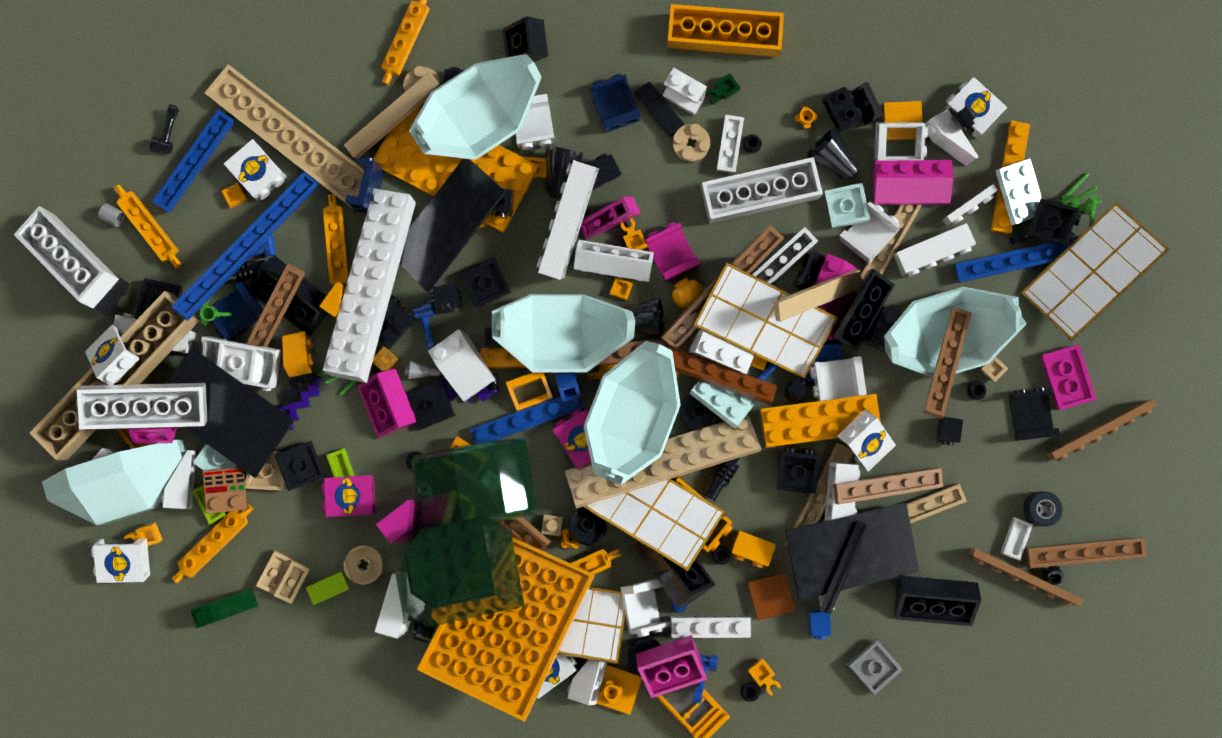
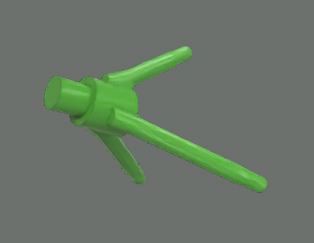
(1089, 208)

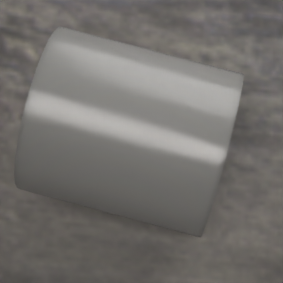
(111, 215)

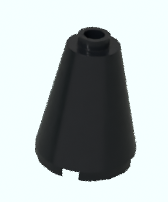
(834, 156)
(556, 167)
(648, 317)

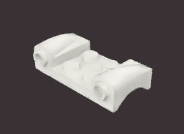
(245, 362)

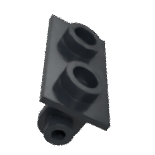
(812, 264)

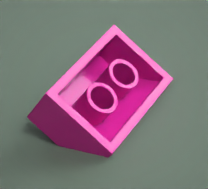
(386, 403)
(400, 523)
(671, 666)

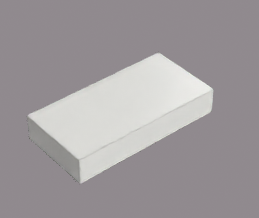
(1016, 538)

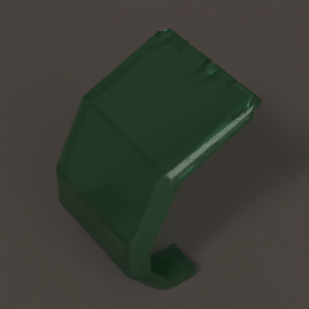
(474, 482)

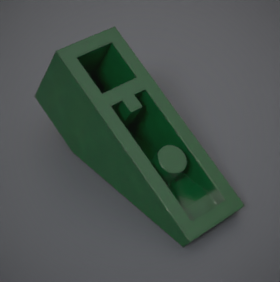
(224, 608)

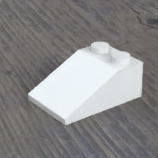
(461, 364)
(393, 619)

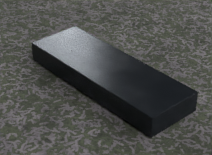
(659, 109)

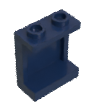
(615, 103)
(371, 179)

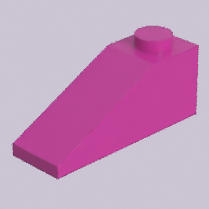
(609, 217)

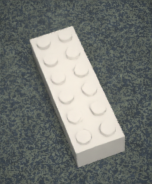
(761, 190)
(568, 219)
(66, 257)
(142, 405)

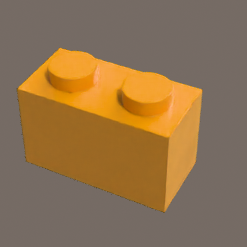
(297, 354)
(752, 548)

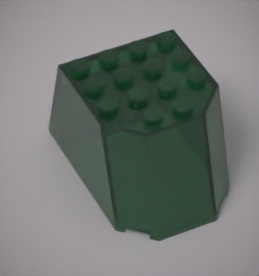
(460, 572)

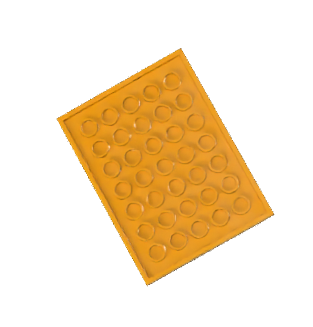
(510, 652)

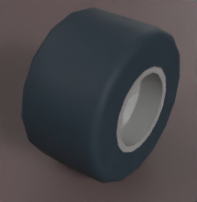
(1050, 508)

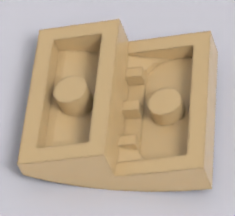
(282, 576)

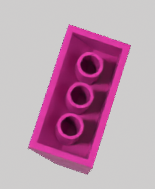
(912, 182)
(833, 267)

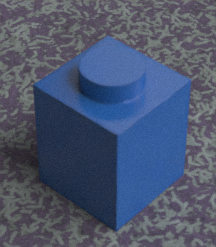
(567, 385)
(819, 624)

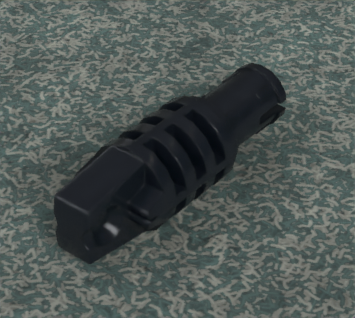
(246, 271)
(722, 478)

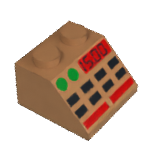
(224, 490)

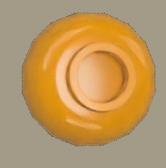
(686, 292)

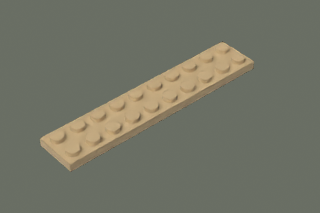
(286, 133)
(680, 456)

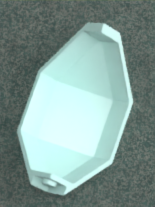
(477, 108)
(561, 331)
(919, 331)
(633, 413)
(116, 483)

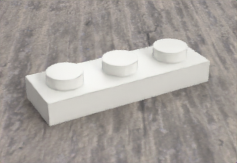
(730, 144)
(971, 206)

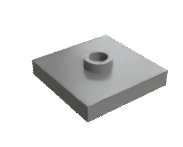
(875, 667)

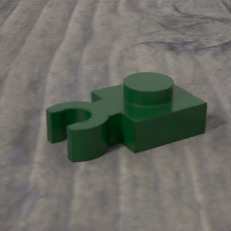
(725, 87)

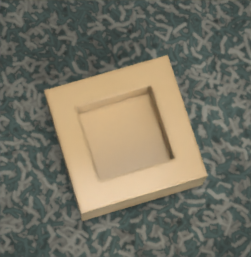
(994, 369)
(552, 525)

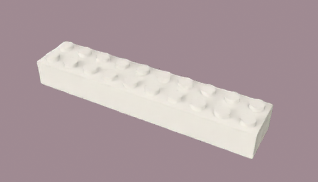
(369, 285)

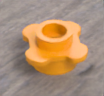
(806, 112)
(565, 540)
(606, 691)

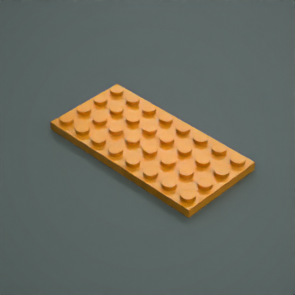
(405, 160)

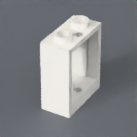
(880, 140)

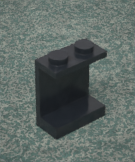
(1032, 414)

